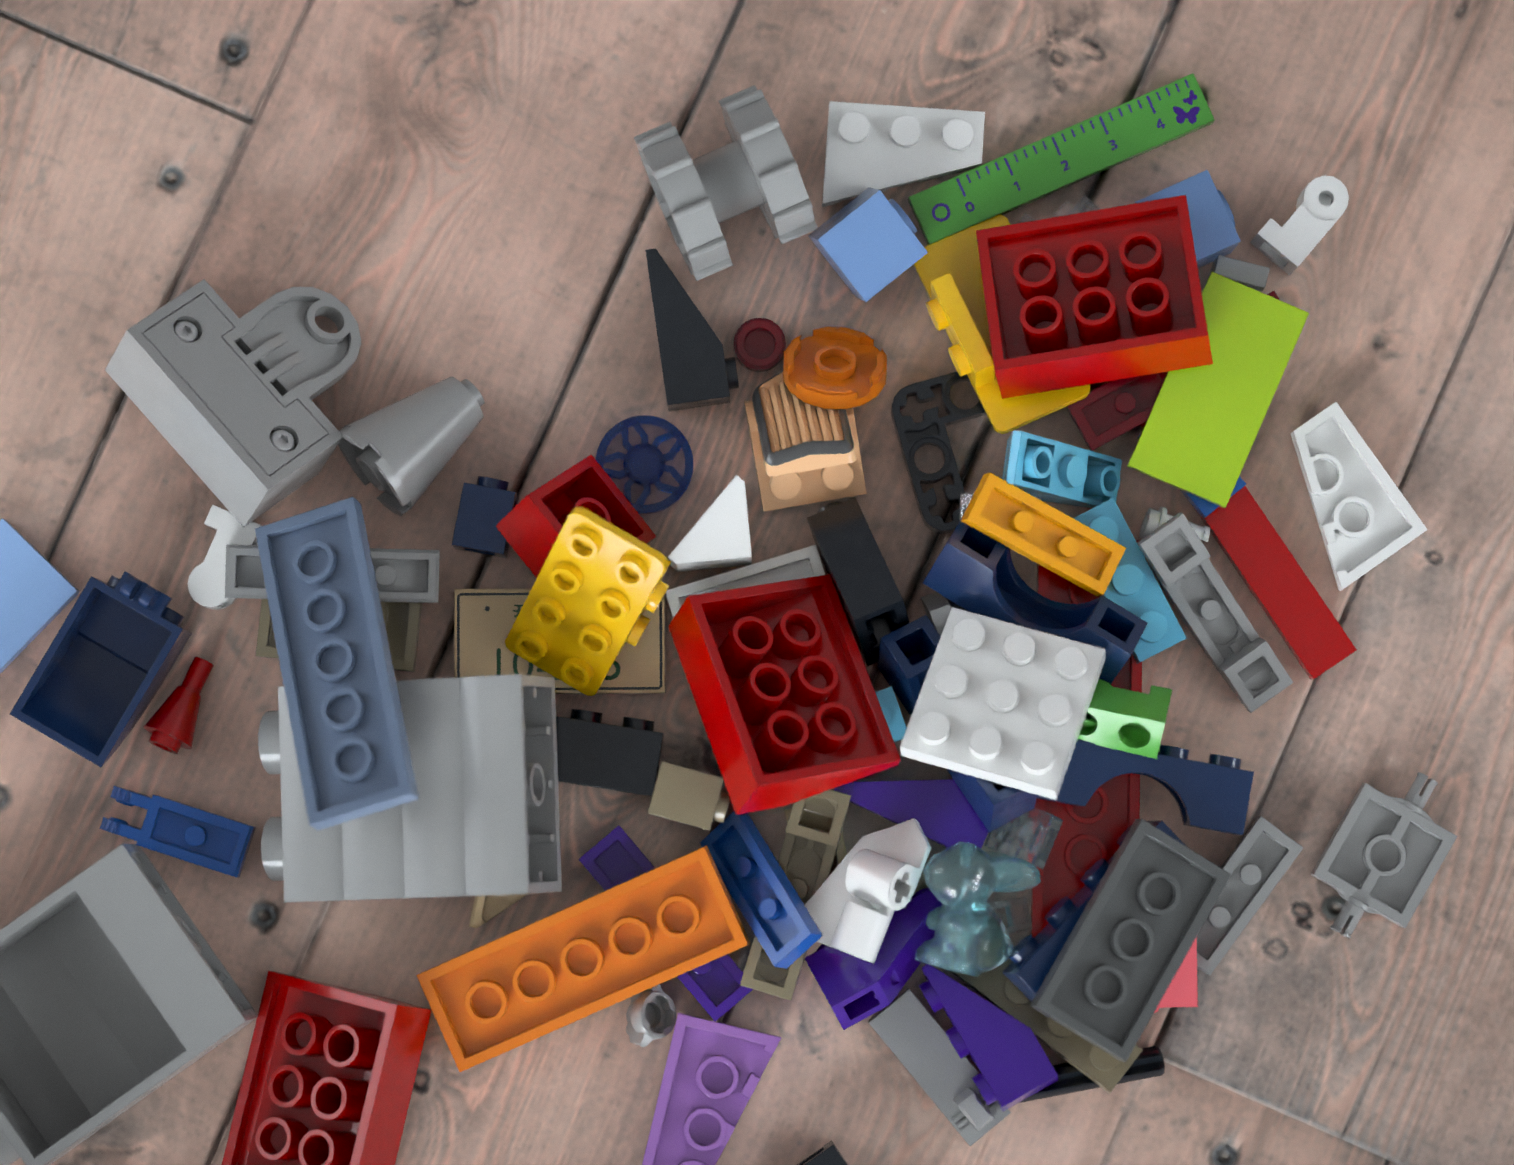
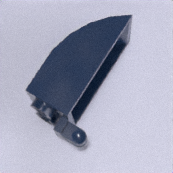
(103, 667)

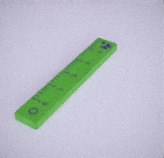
(1062, 159)

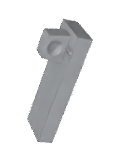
(936, 1066)

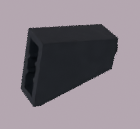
(858, 574)

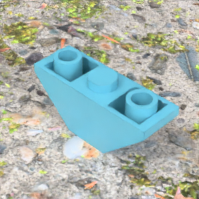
(1060, 471)

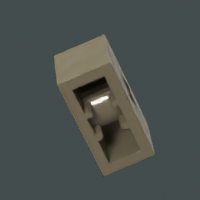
(689, 797)

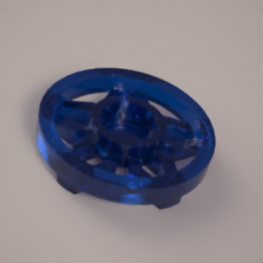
(645, 462)

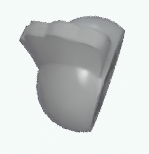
(650, 1016)

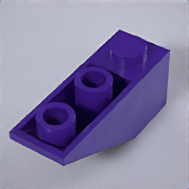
(863, 988)
(1002, 1047)

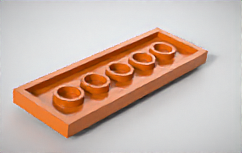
(583, 958)

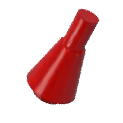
(177, 717)

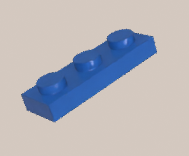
(761, 890)

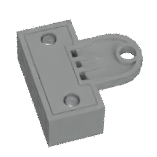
(241, 388)

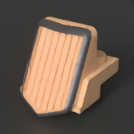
(801, 449)

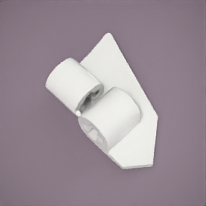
(868, 887)

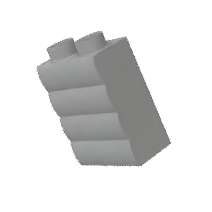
(482, 812)
(102, 1005)

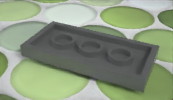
(1130, 940)

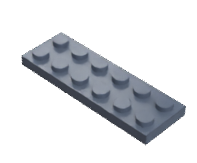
(336, 664)

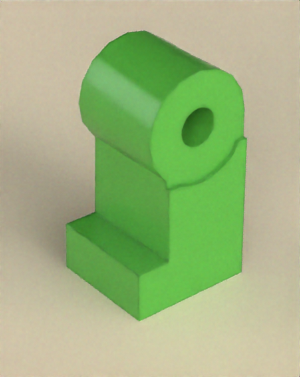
(1126, 719)

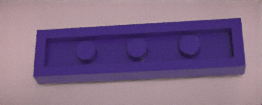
(712, 984)

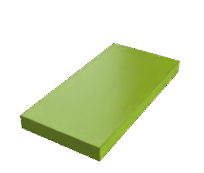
(1214, 411)

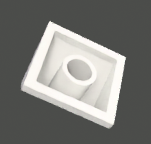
(719, 536)

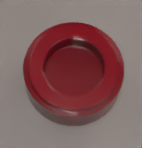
(759, 344)

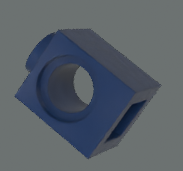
(478, 514)

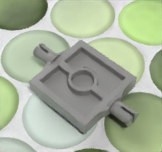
(1383, 855)

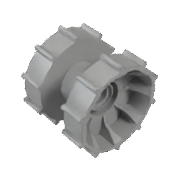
(726, 182)

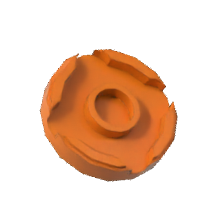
(834, 368)

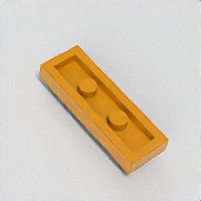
(1043, 534)

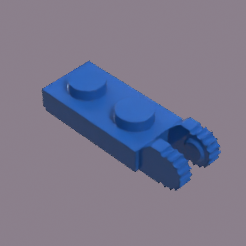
(184, 832)

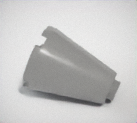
(411, 440)

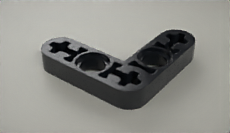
(932, 432)

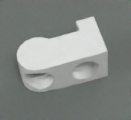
(1317, 211)
(207, 579)

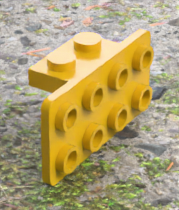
(958, 305)
(588, 601)

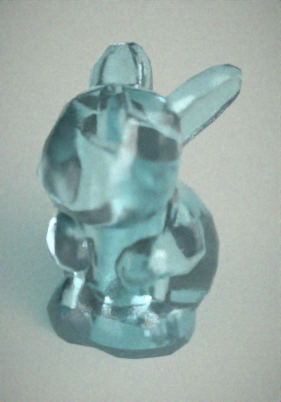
(966, 927)

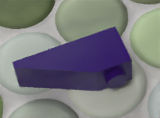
(936, 804)

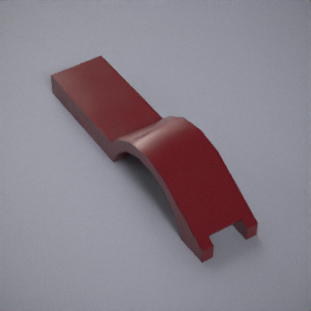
(1117, 407)

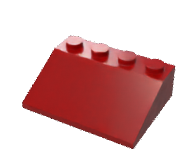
(1093, 297)
(781, 691)
(326, 1076)

